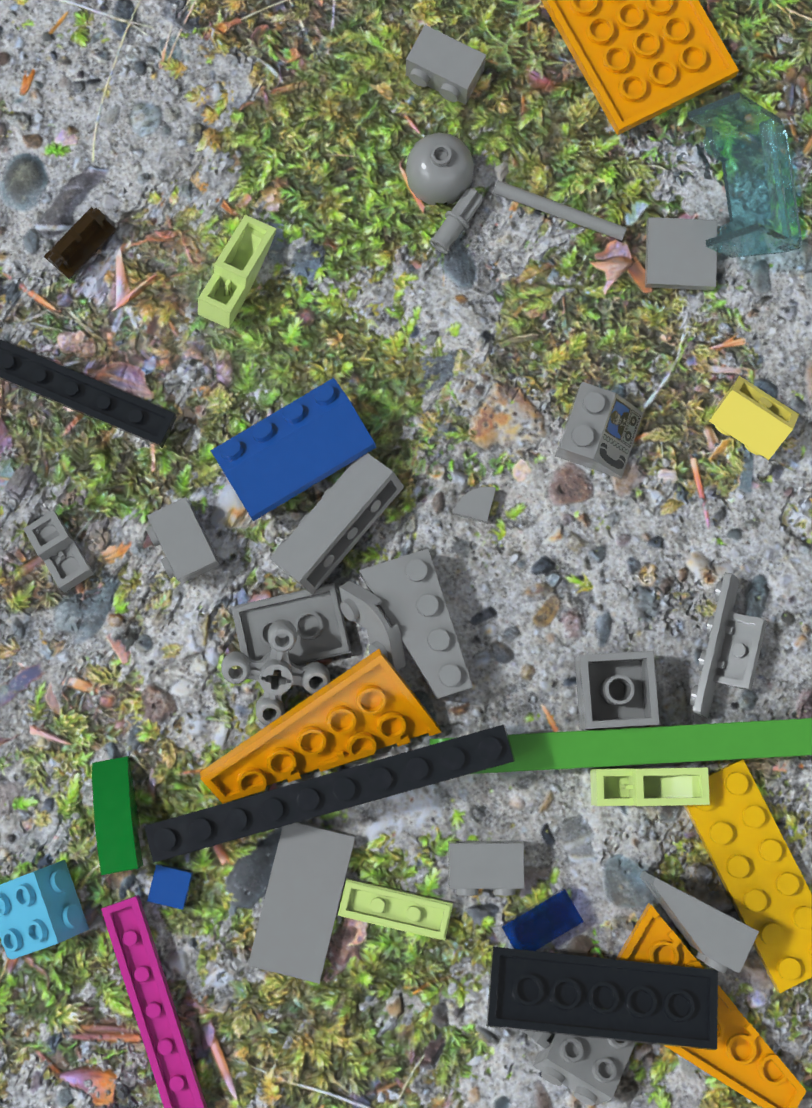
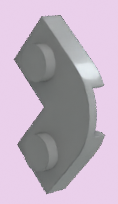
(362, 608)

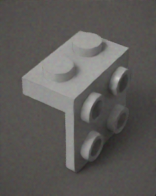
(585, 1065)

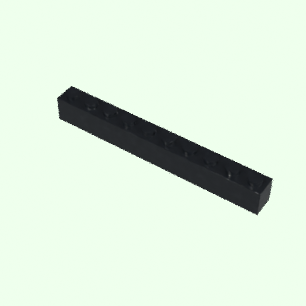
(329, 793)

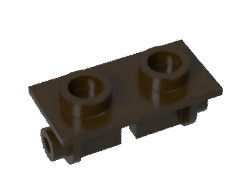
(80, 242)

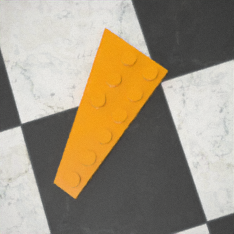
(330, 728)
(741, 1055)

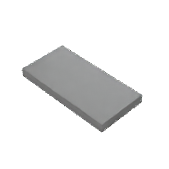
(301, 901)

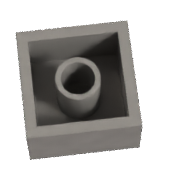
(616, 689)

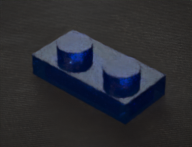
(542, 922)

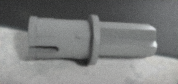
(456, 221)

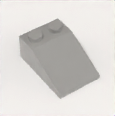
(717, 936)

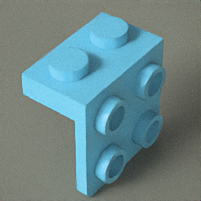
(39, 911)

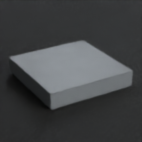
(679, 254)

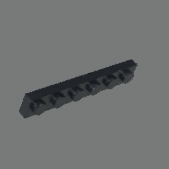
(85, 395)

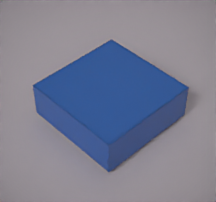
(170, 886)

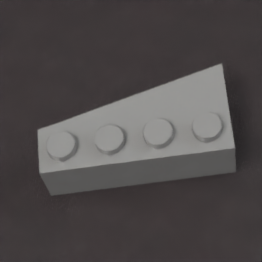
(417, 604)

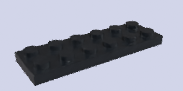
(603, 998)

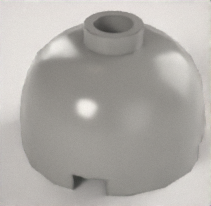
(439, 168)

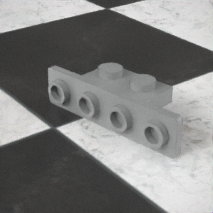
(731, 649)

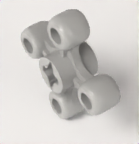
(263, 671)

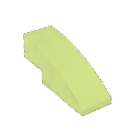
(235, 271)
(649, 786)

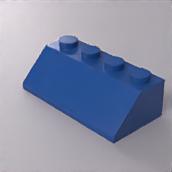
(293, 449)

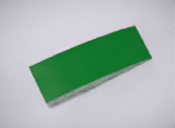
(115, 816)

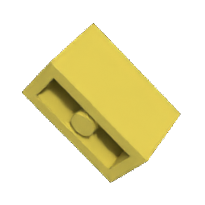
(754, 418)

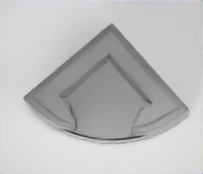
(476, 504)

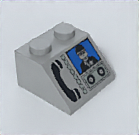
(599, 430)

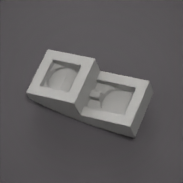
(58, 551)

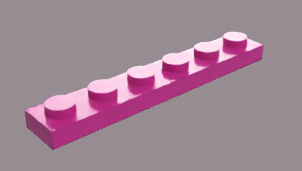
(153, 1004)

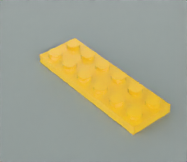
(758, 872)

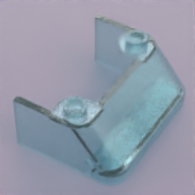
(755, 175)

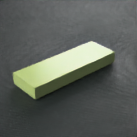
(395, 909)

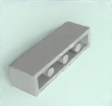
(337, 522)

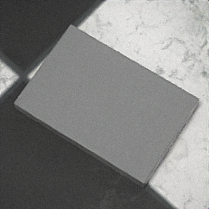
(316, 619)

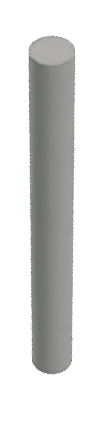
(559, 210)

